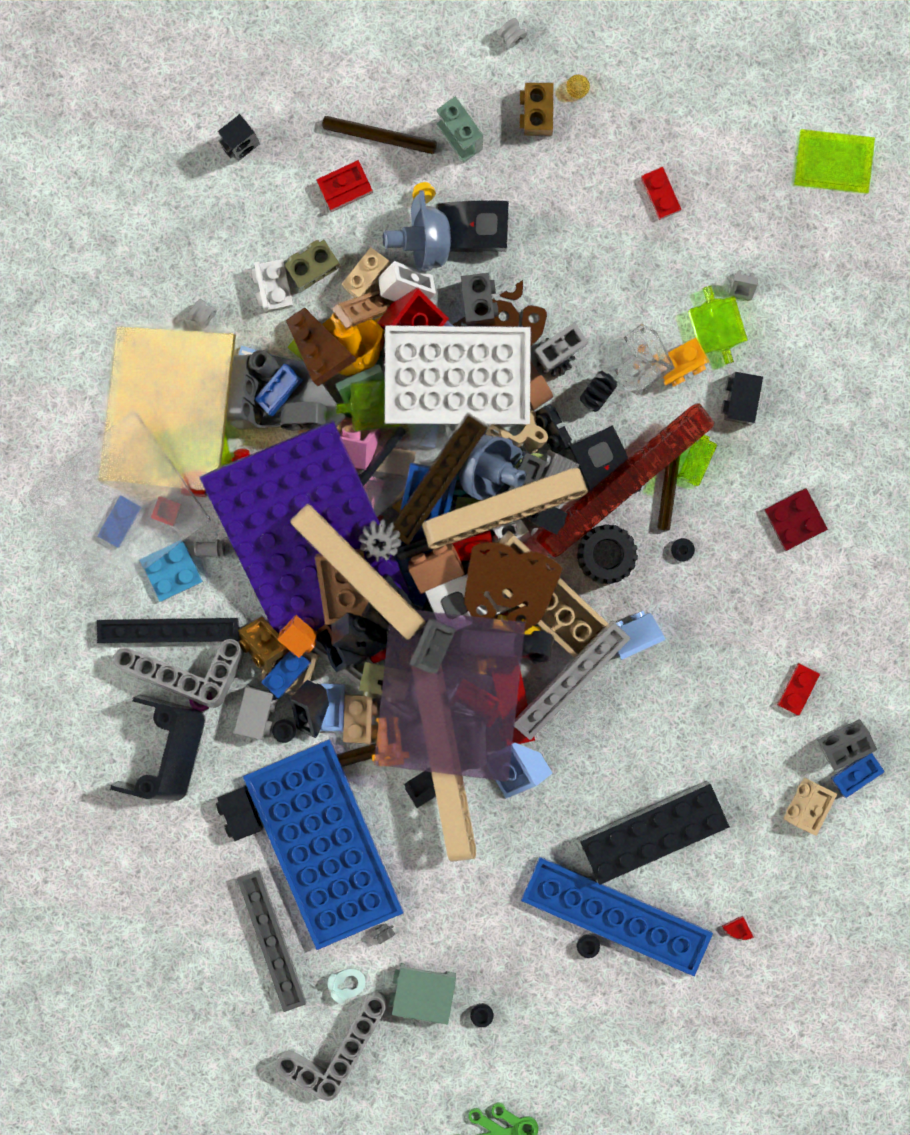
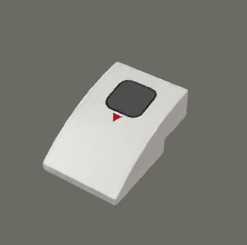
(450, 599)

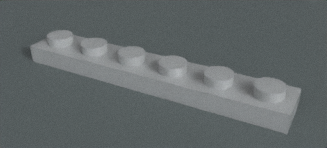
(571, 680)

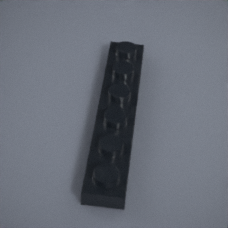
(167, 630)

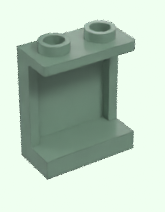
(459, 129)
(423, 994)

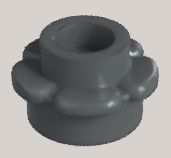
(384, 933)

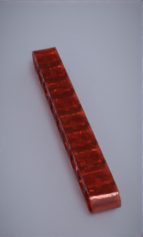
(628, 478)

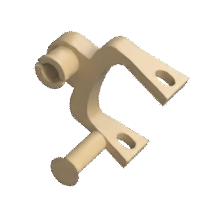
(531, 434)

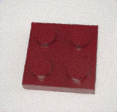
(795, 519)

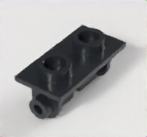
(547, 419)

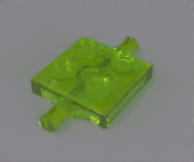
(718, 324)
(366, 405)

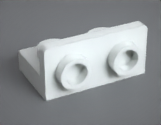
(272, 284)

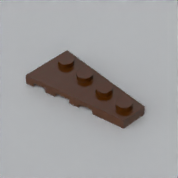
(318, 347)

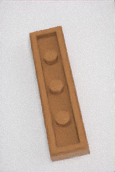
(362, 308)

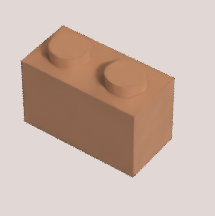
(435, 567)

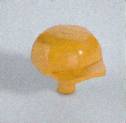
(362, 341)

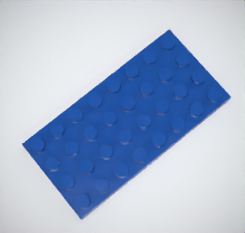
(323, 844)

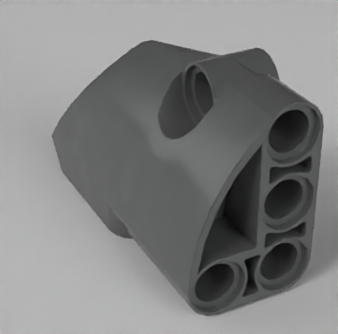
(303, 410)

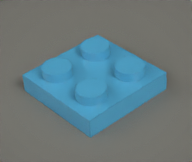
(173, 573)

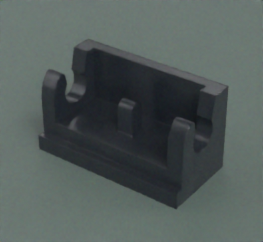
(421, 788)

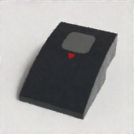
(477, 225)
(599, 456)

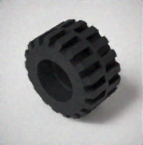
(625, 564)

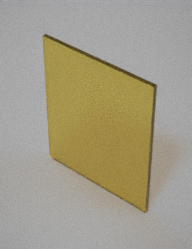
(178, 390)

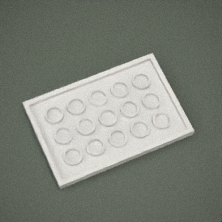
(451, 371)

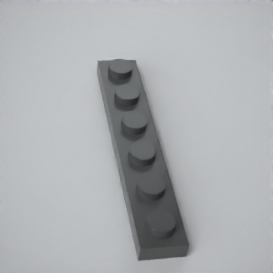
(271, 940)

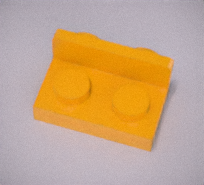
(686, 359)

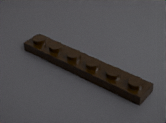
(439, 477)

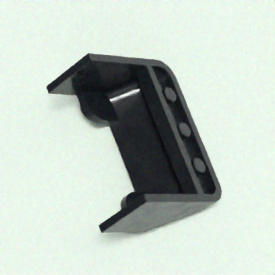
(179, 755)

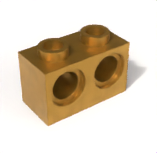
(540, 109)

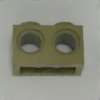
(316, 270)

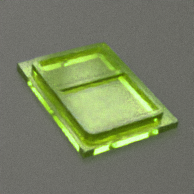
(834, 161)

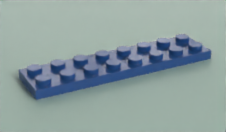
(617, 916)

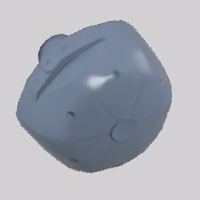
(427, 237)
(491, 468)

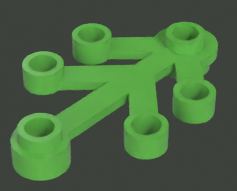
(496, 1129)

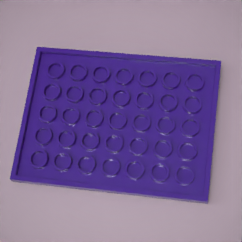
(261, 497)

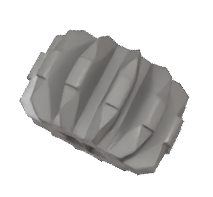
(375, 546)

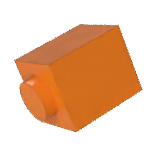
(298, 636)

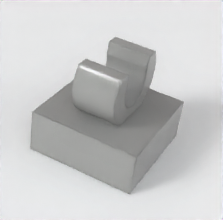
(743, 285)

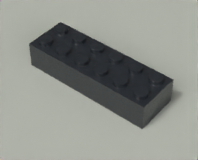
(654, 832)

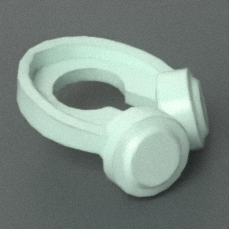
(341, 995)

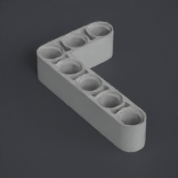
(182, 678)
(342, 1054)

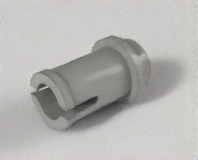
(209, 548)

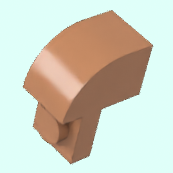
(539, 389)

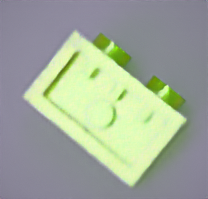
(697, 461)

